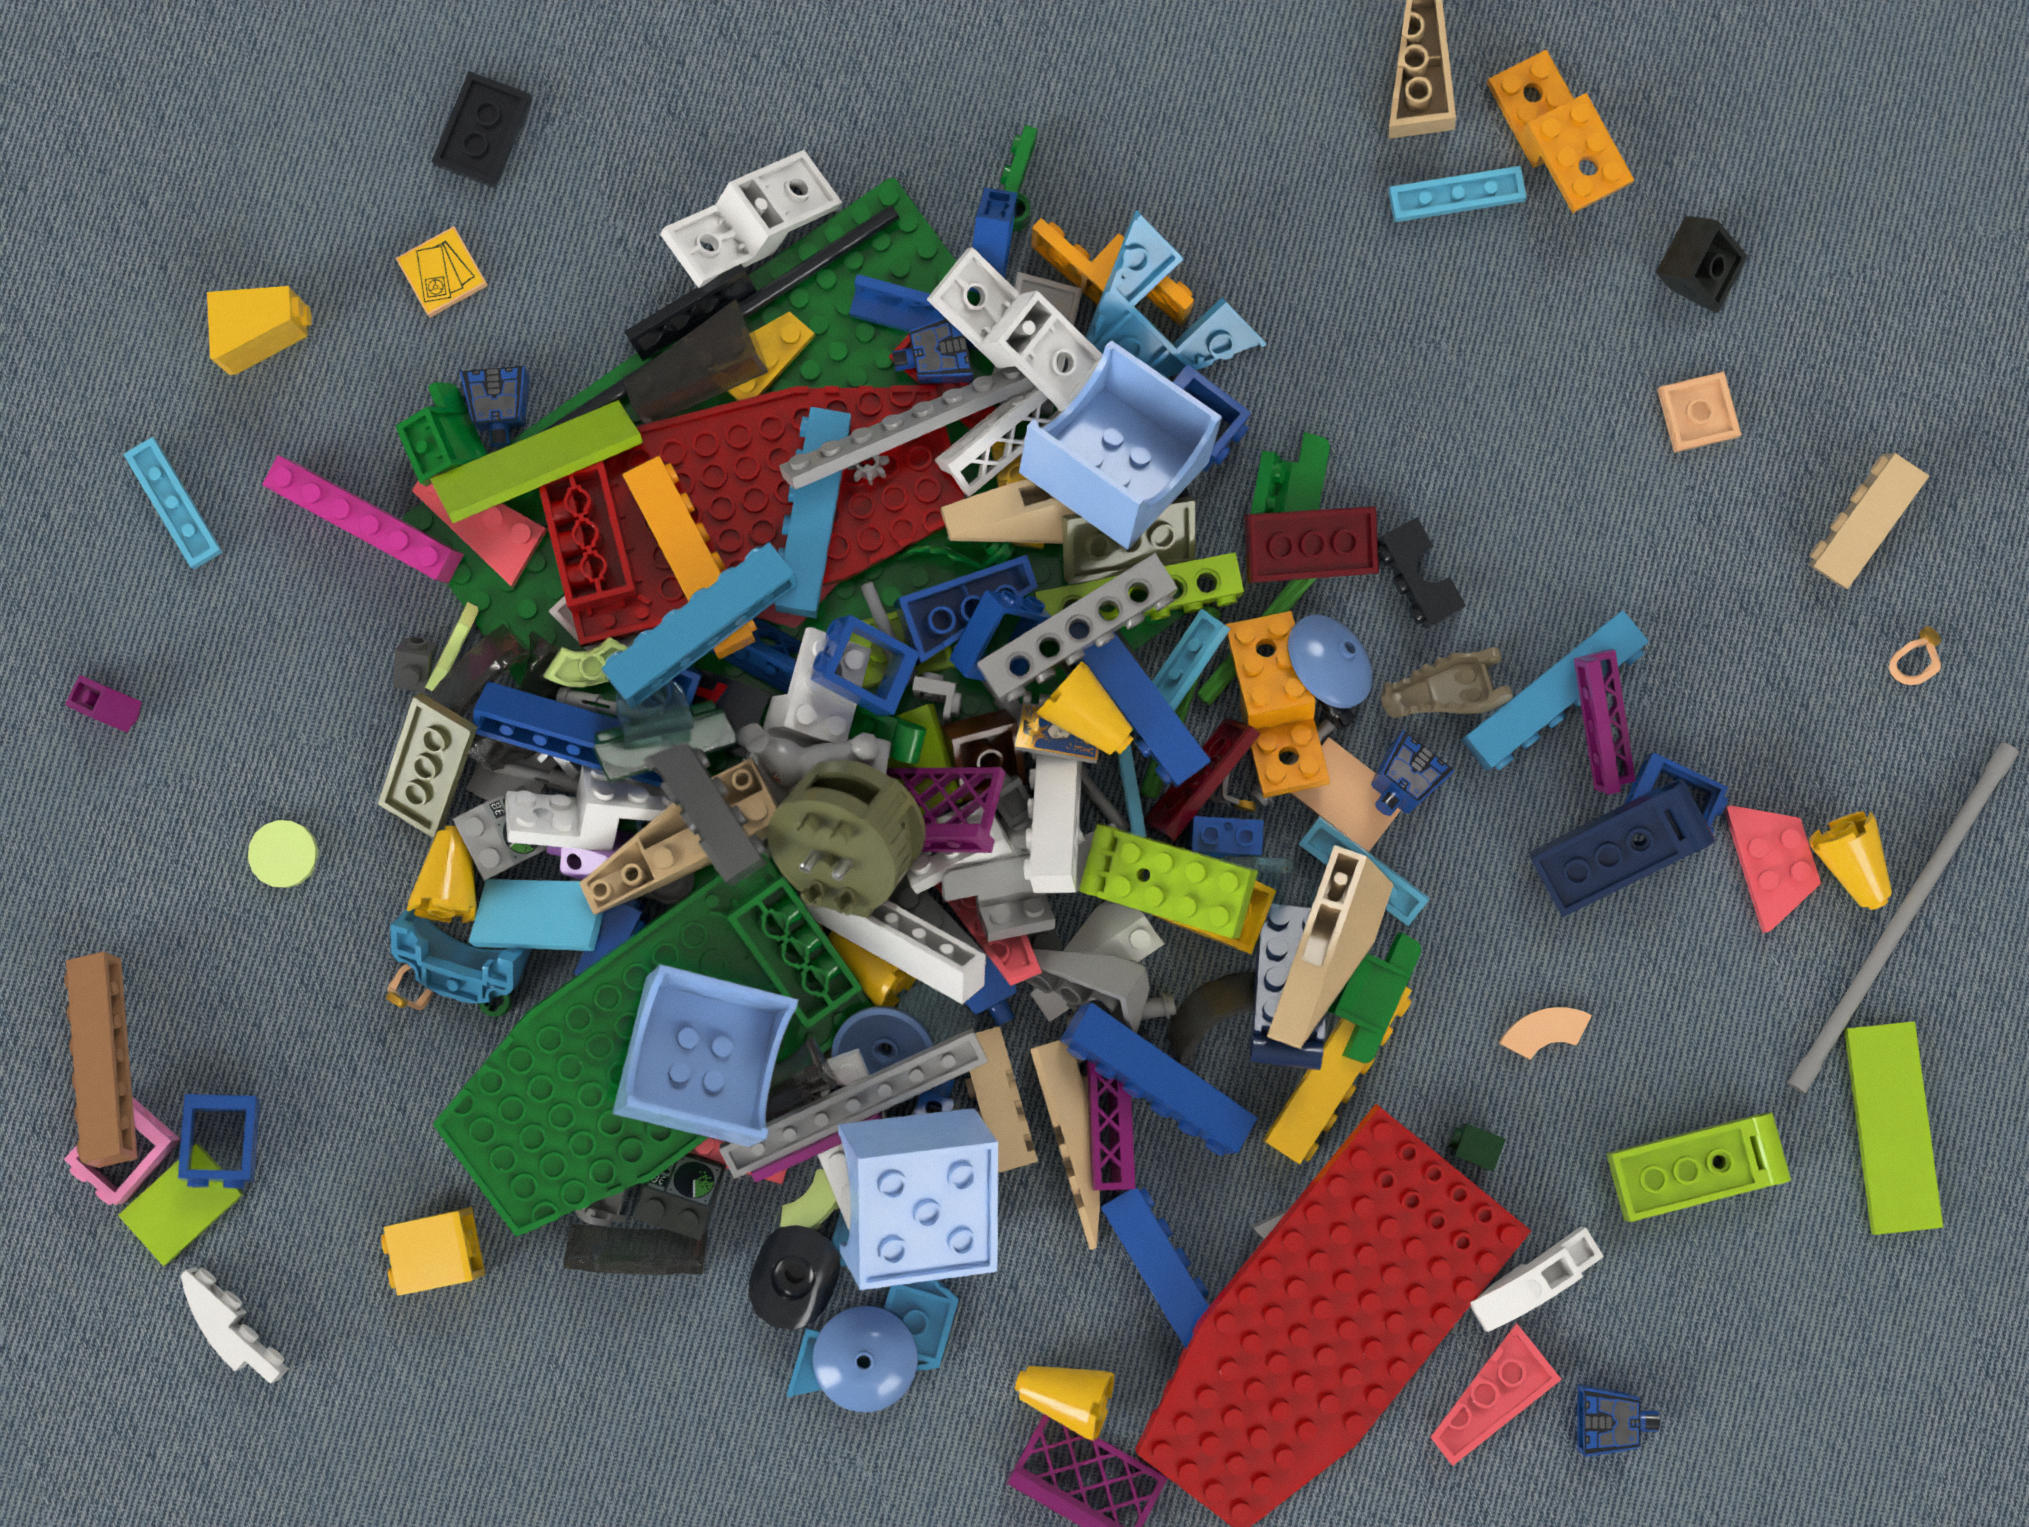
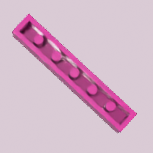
(363, 519)

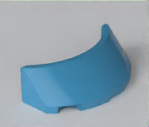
(453, 966)

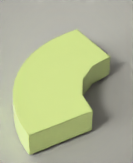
(453, 645)
(582, 667)
(813, 1206)

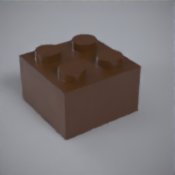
(984, 742)

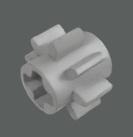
(870, 472)

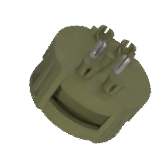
(846, 836)

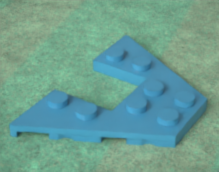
(1139, 267)
(922, 1306)

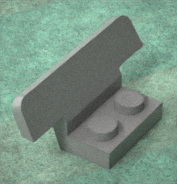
(1002, 897)

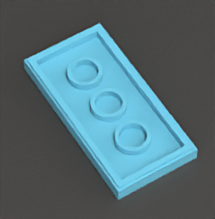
(535, 916)

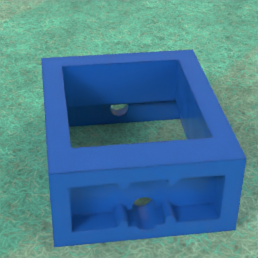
(995, 228)
(1221, 403)
(985, 622)
(893, 680)
(1655, 763)
(1217, 839)
(616, 927)
(219, 1103)

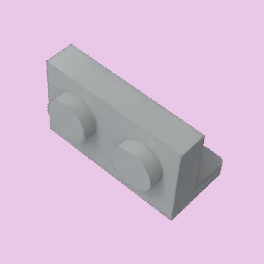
(935, 689)

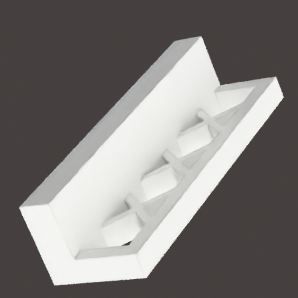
(989, 431)

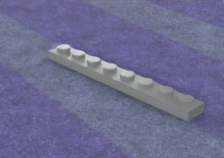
(901, 428)
(858, 1101)

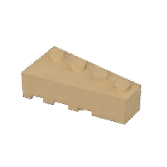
(1423, 77)
(1867, 519)
(1000, 1103)

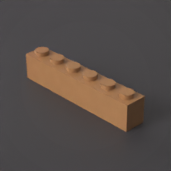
(100, 1060)

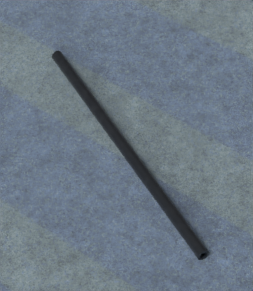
(766, 294)

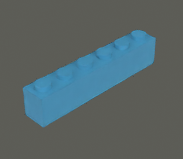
(812, 517)
(699, 625)
(1549, 695)

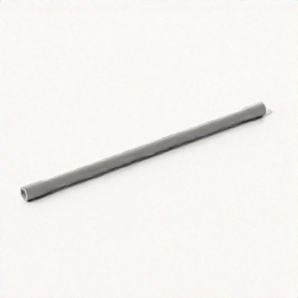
(1811, 1063)

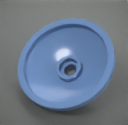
(1330, 661)
(881, 1025)
(869, 1333)

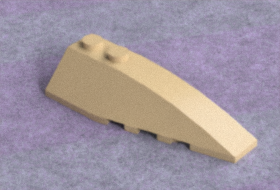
(1068, 1110)

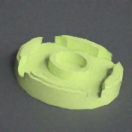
(283, 854)

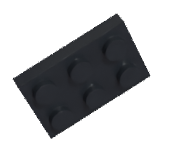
(482, 129)

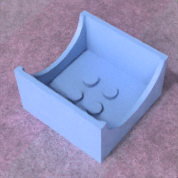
(1121, 446)
(703, 1056)
(921, 1198)

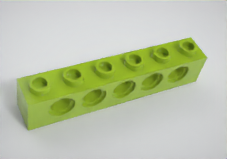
(1221, 569)

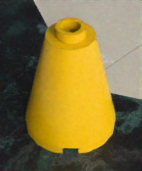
(1087, 712)
(1855, 858)
(445, 881)
(876, 976)
(1068, 1396)

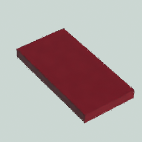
(1311, 544)
(1182, 803)

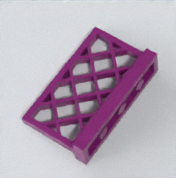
(953, 835)
(1068, 1506)

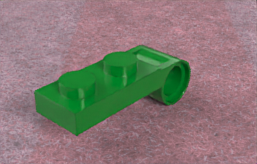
(1014, 175)
(905, 736)

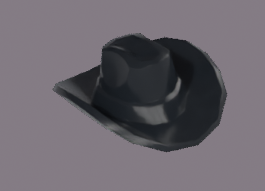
(793, 1277)

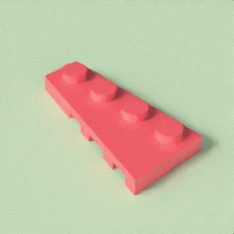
(496, 534)
(1011, 956)
(1499, 1392)

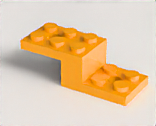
(1560, 131)
(1092, 277)
(1276, 706)

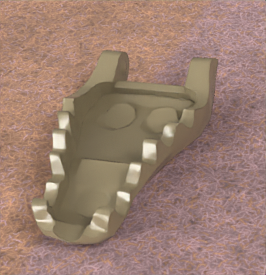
(1450, 685)

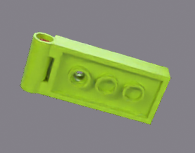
(1181, 882)
(1680, 1169)

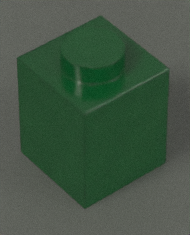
(1476, 1146)

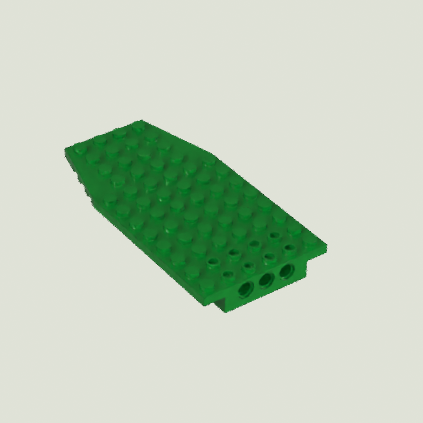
(540, 1108)

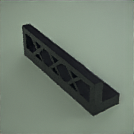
(689, 312)

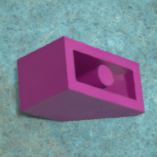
(104, 704)

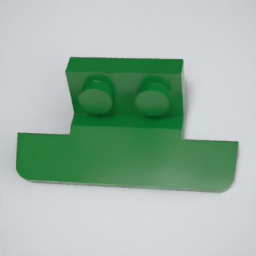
(440, 435)
(1292, 485)
(1373, 996)

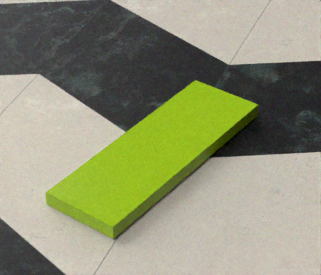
(536, 461)
(1893, 1128)

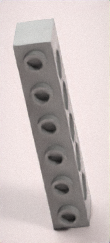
(1147, 574)

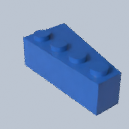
(941, 613)

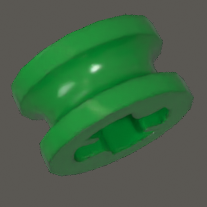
(502, 1009)

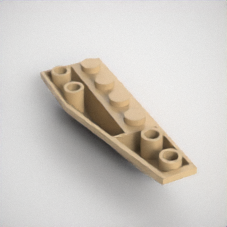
(1007, 514)
(669, 849)
(1332, 944)

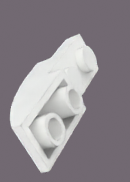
(1536, 1281)
(218, 1319)

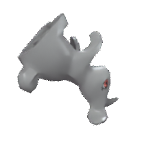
(789, 762)

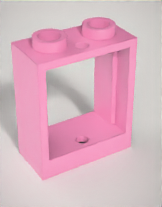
(155, 1132)

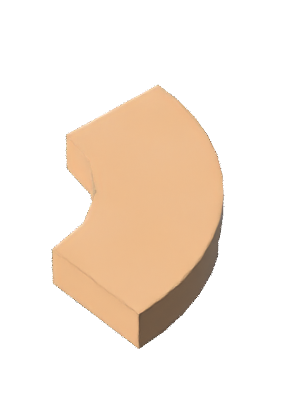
(1543, 1028)

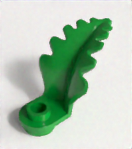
(962, 551)

